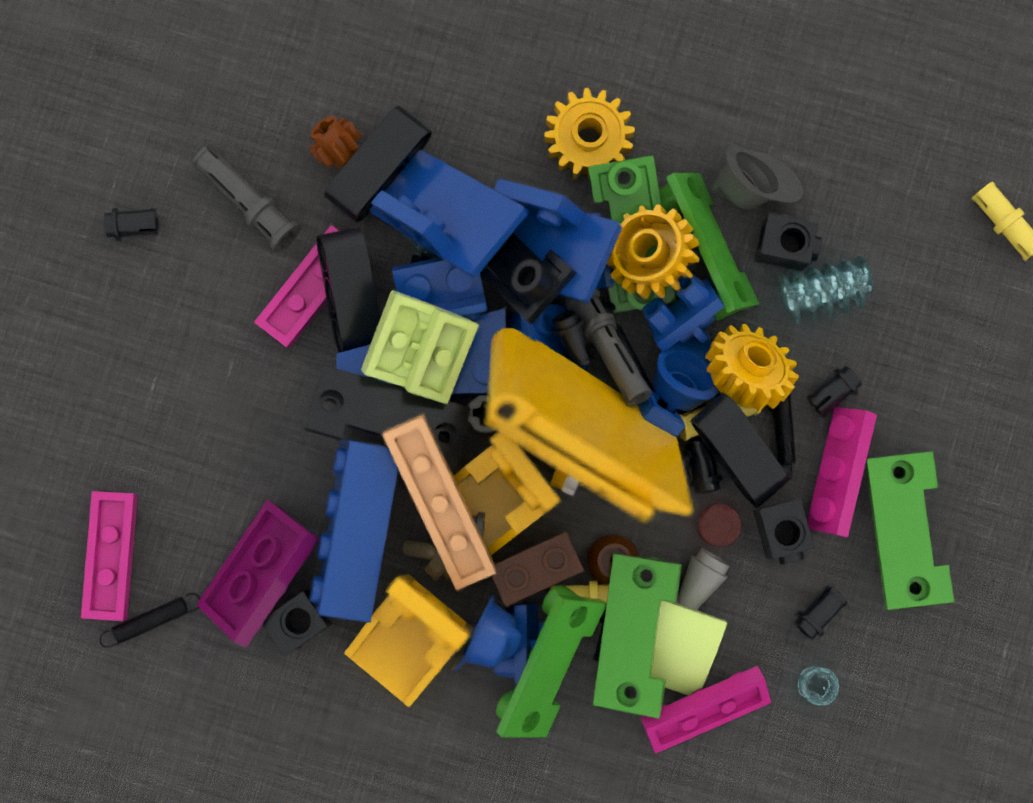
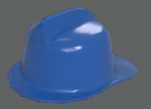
(683, 376)
(490, 640)

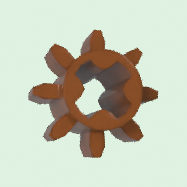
(334, 141)

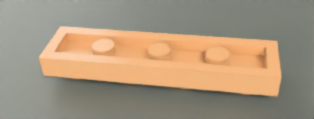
(439, 501)

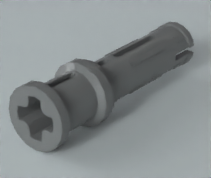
(258, 209)
(600, 331)

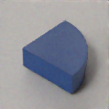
(661, 417)

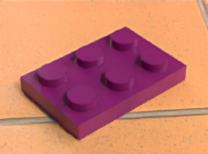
(257, 573)

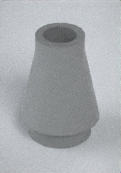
(701, 579)

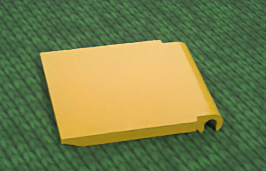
(586, 420)
(568, 463)

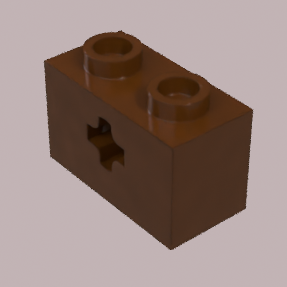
(536, 569)

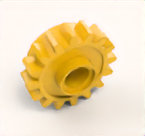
(591, 114)
(668, 262)
(751, 367)

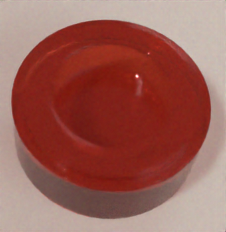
(719, 525)

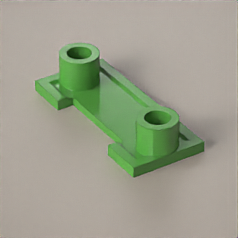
(690, 197)
(623, 199)
(903, 531)
(632, 633)
(531, 705)

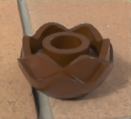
(603, 550)

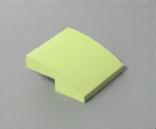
(419, 347)
(685, 646)

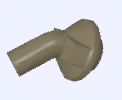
(427, 551)

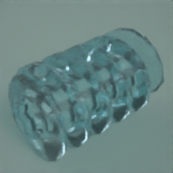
(826, 288)

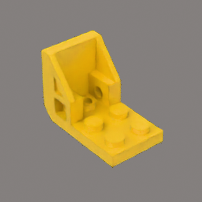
(506, 489)
(408, 639)

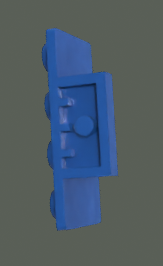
(448, 213)
(572, 234)

